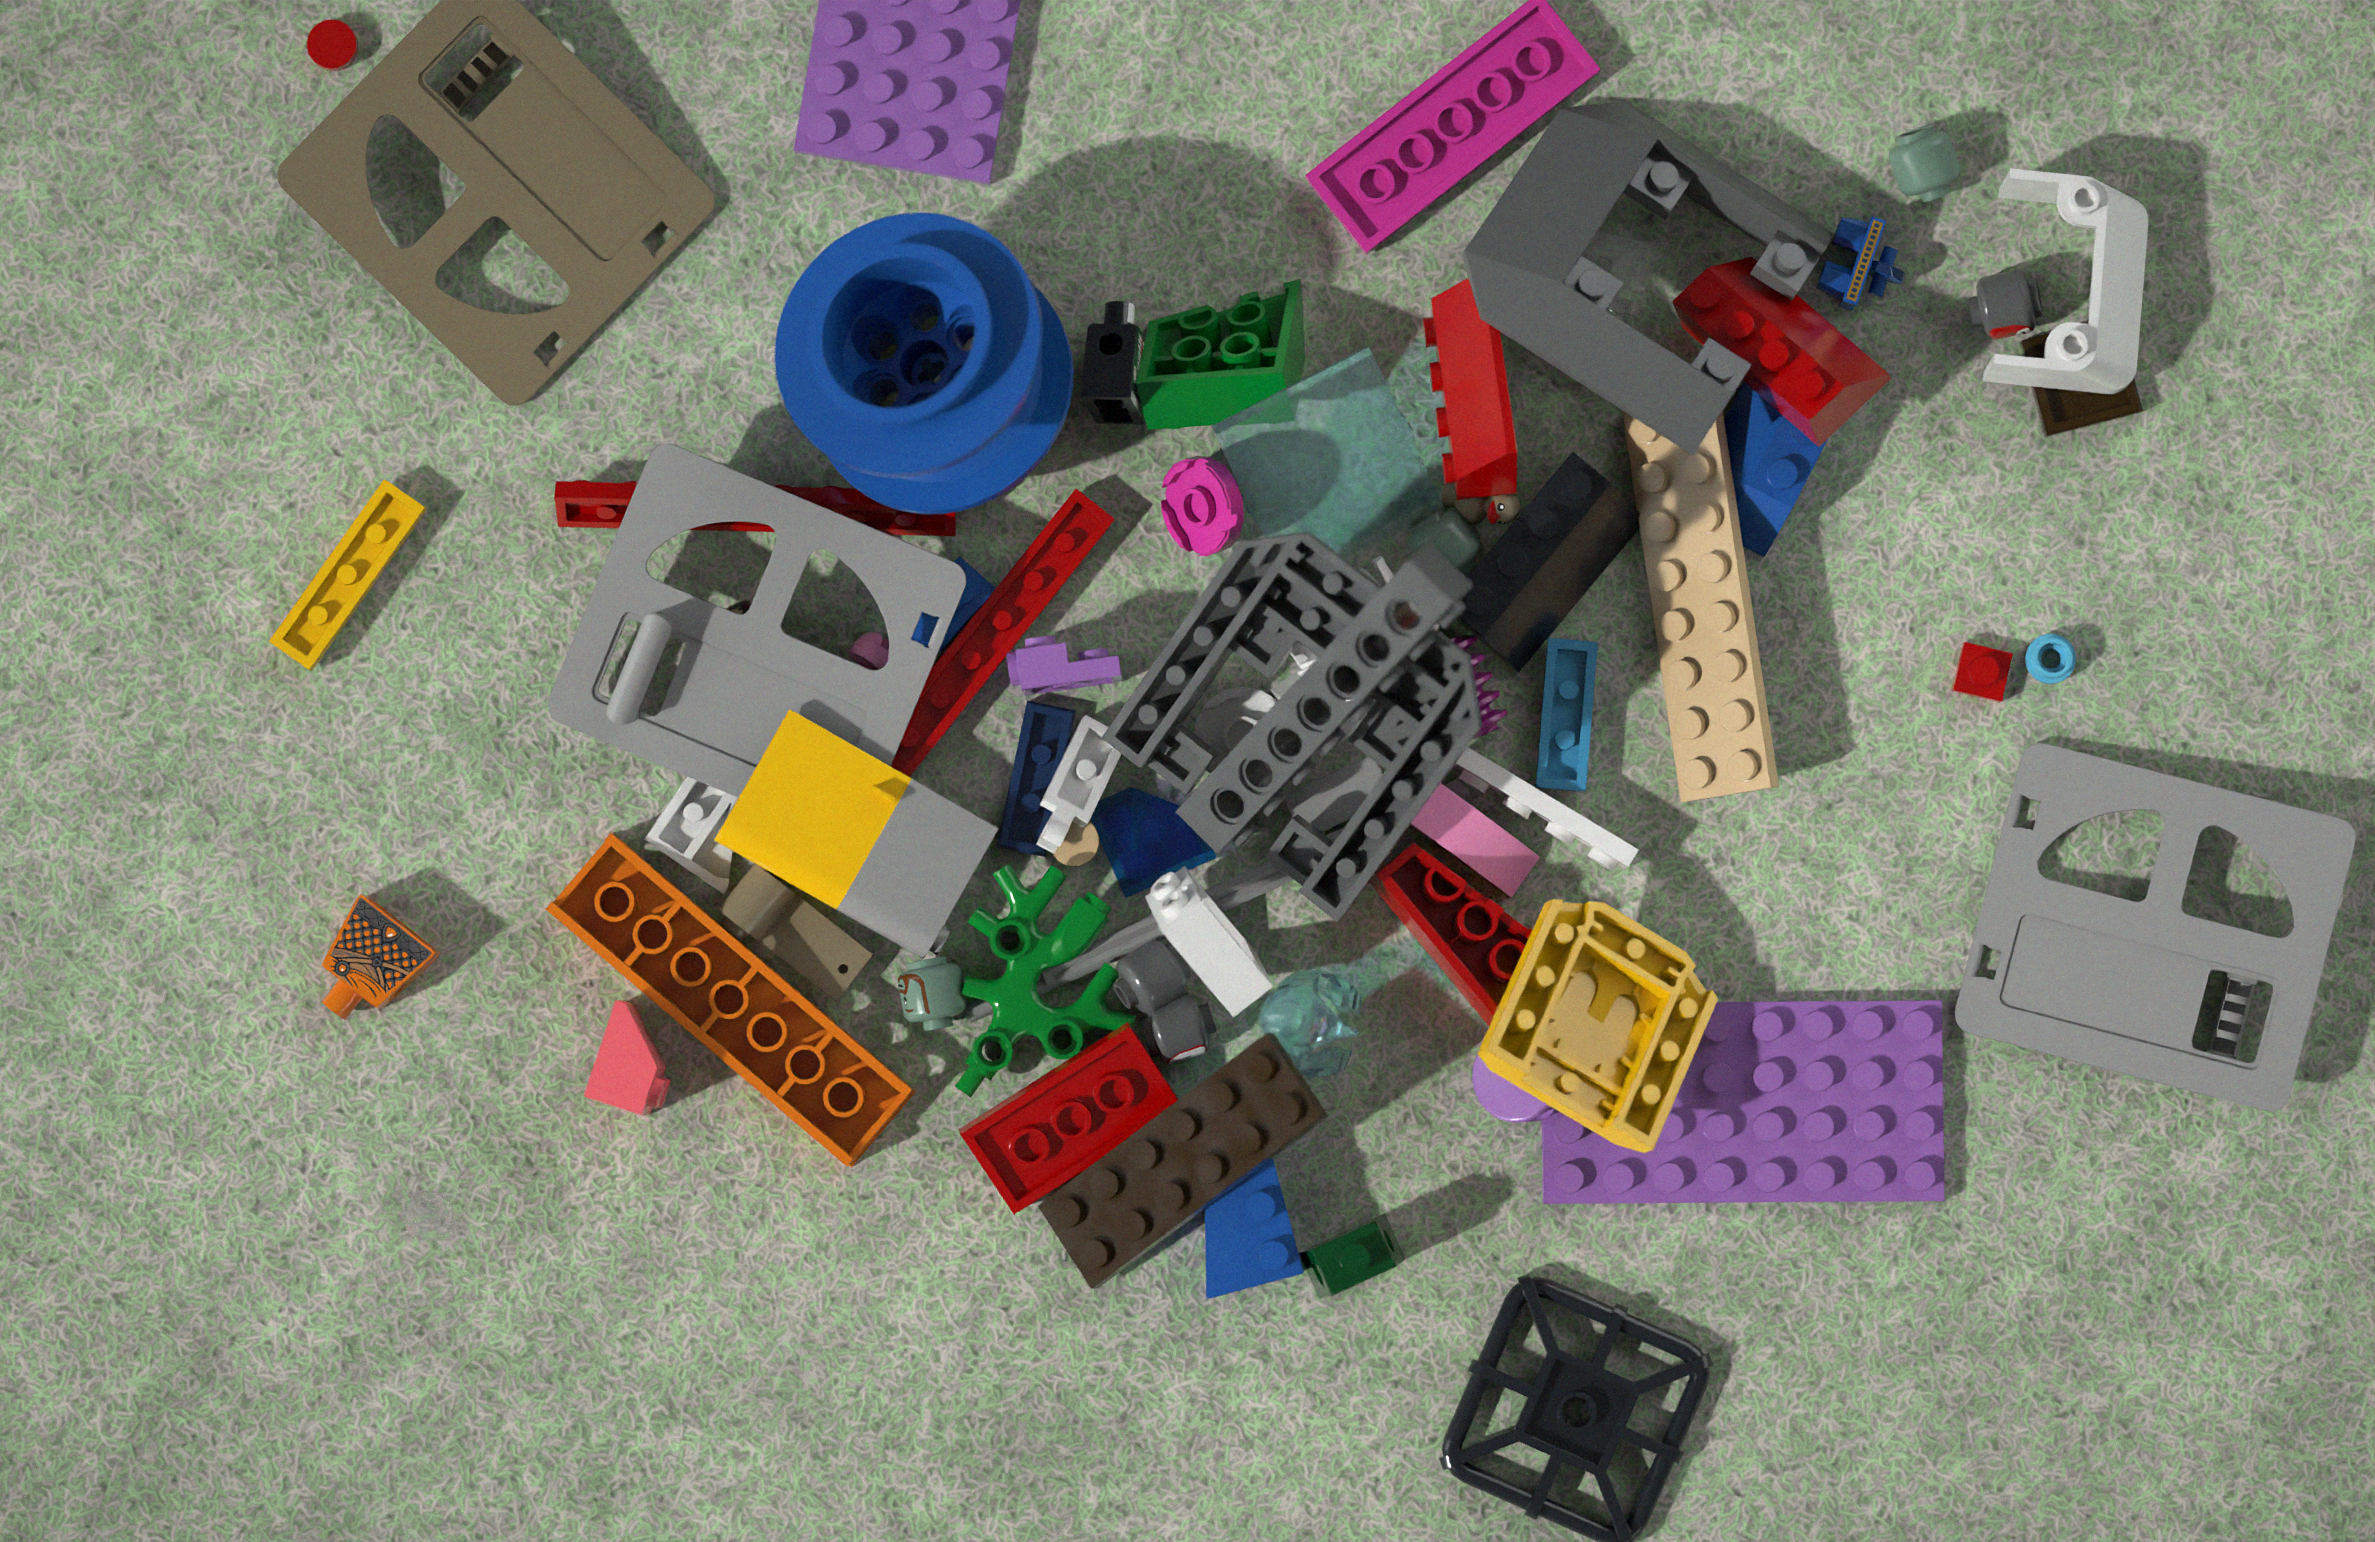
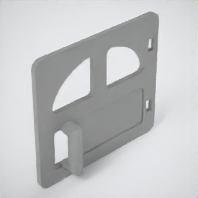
(737, 667)
(2128, 977)

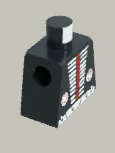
(1112, 367)

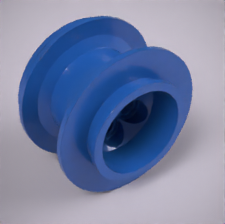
(943, 440)

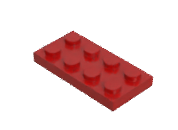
(1068, 1118)

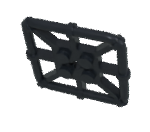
(1562, 1380)

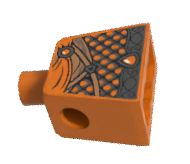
(373, 958)

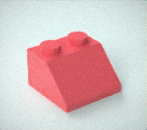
(628, 1064)

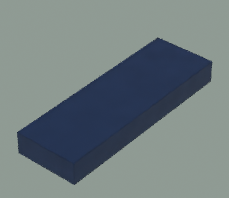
(1040, 749)

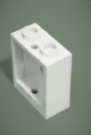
(1208, 940)

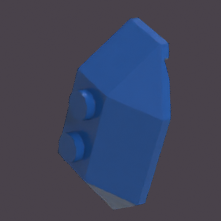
(1767, 466)

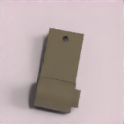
(794, 932)

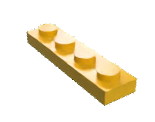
(348, 575)

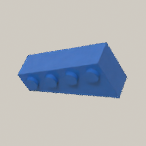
(1249, 1236)

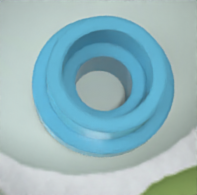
(2066, 656)

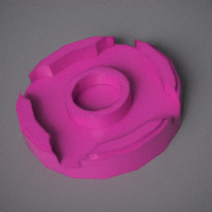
(1202, 505)

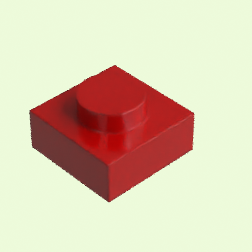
(1982, 672)

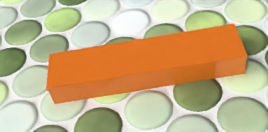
(731, 1000)

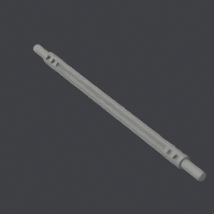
(1127, 939)

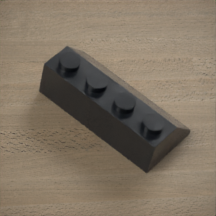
(1547, 561)

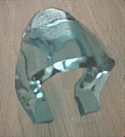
(1306, 1022)

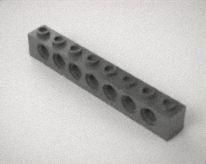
(1423, 580)

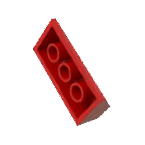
(1793, 352)
(1474, 396)

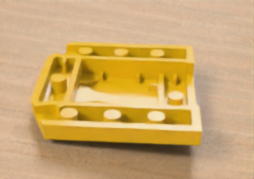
(1600, 1021)

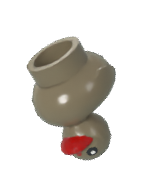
(1497, 509)

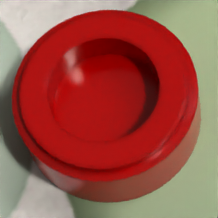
(332, 45)

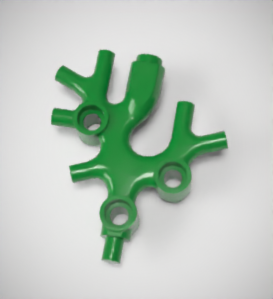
(1014, 995)

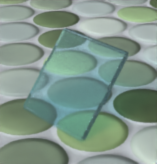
(1329, 458)

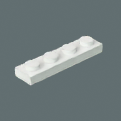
(1563, 822)

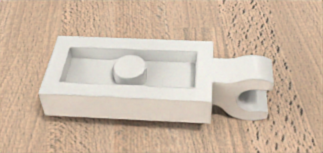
(1078, 782)

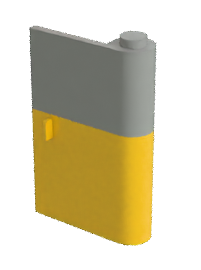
(857, 835)

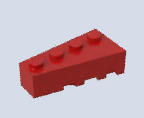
(1455, 925)

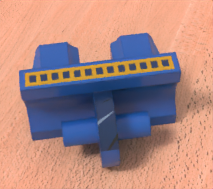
(1863, 240)

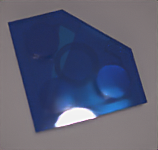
(1146, 839)

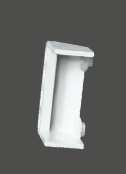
(2104, 351)

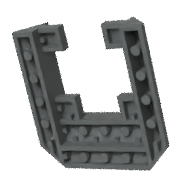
(1555, 301)
(1260, 608)

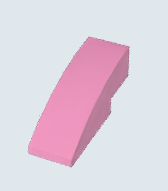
(1475, 840)

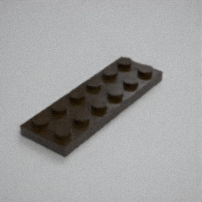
(1183, 1160)

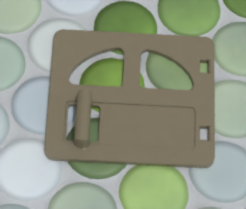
(544, 157)

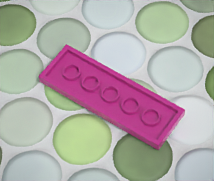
(1452, 124)

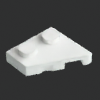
(689, 828)

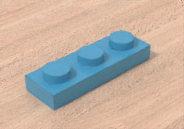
(1566, 715)

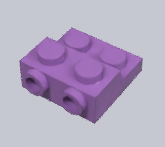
(1047, 668)

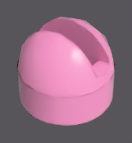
(870, 650)

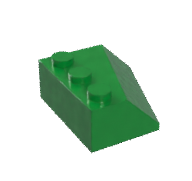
(1215, 364)

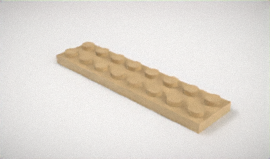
(1702, 613)

